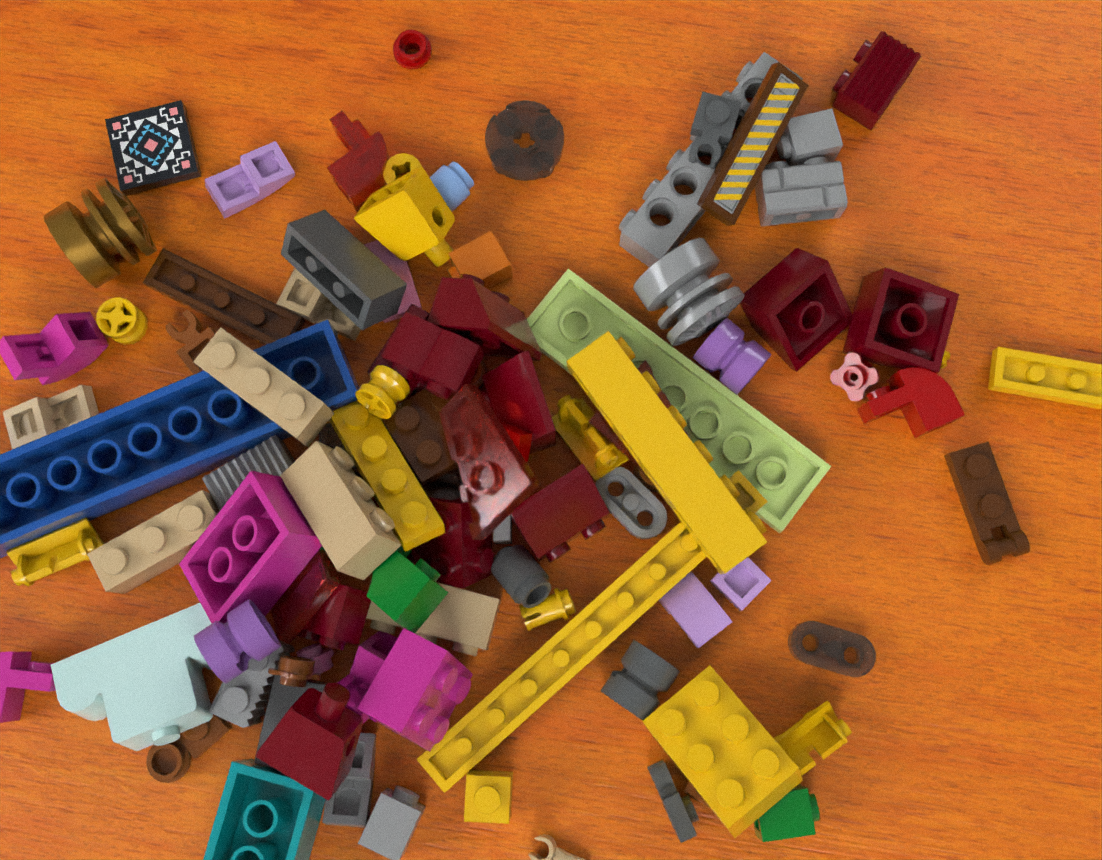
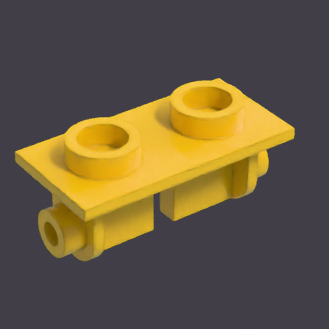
(583, 440)
(53, 552)
(817, 731)

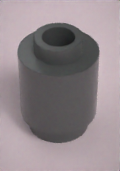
(521, 576)

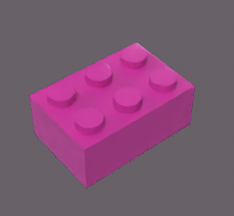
(250, 548)

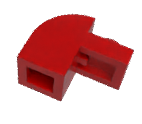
(922, 397)

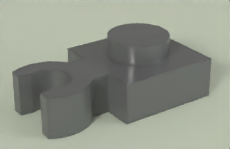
(714, 125)
(679, 810)

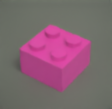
(417, 690)

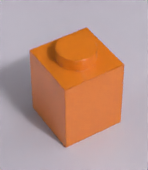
(482, 259)

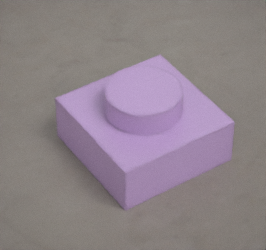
(741, 583)

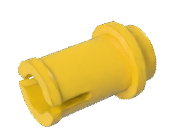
(551, 609)

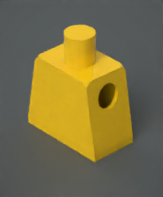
(409, 218)

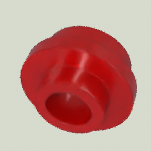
(408, 40)

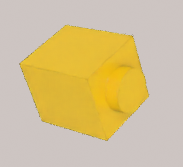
(488, 796)

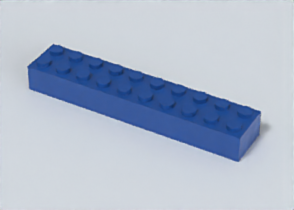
(156, 441)

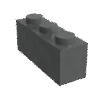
(343, 269)

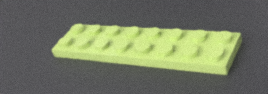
(727, 425)

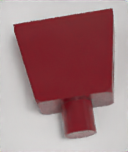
(315, 740)

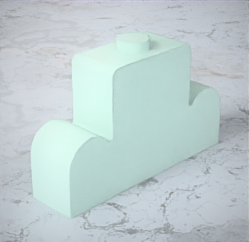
(141, 681)

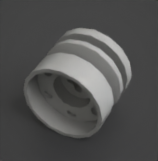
(685, 287)

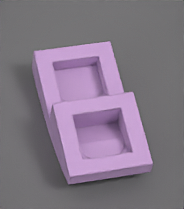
(251, 181)
(695, 610)

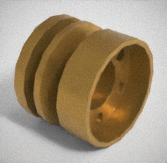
(100, 233)

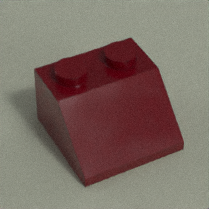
(797, 307)
(482, 317)
(901, 321)
(519, 400)
(561, 514)

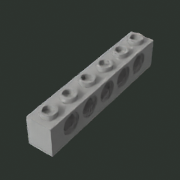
(652, 242)

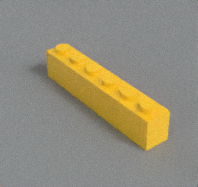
(666, 453)

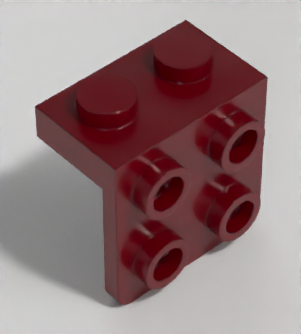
(454, 552)

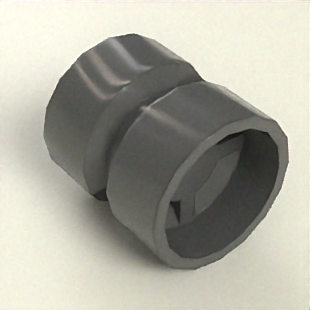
(640, 680)

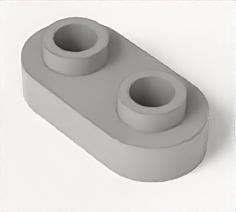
(631, 502)

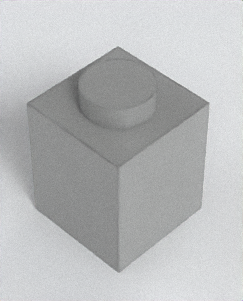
(810, 137)
(392, 822)

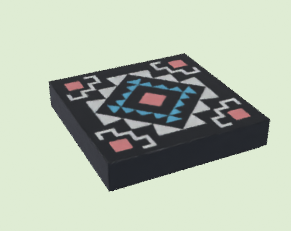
(153, 148)

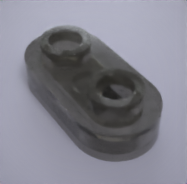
(830, 649)

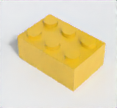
(723, 751)

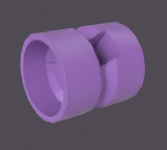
(731, 355)
(234, 643)

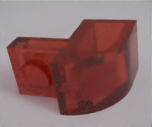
(362, 168)

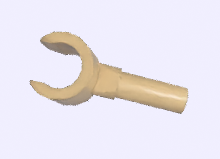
(554, 852)

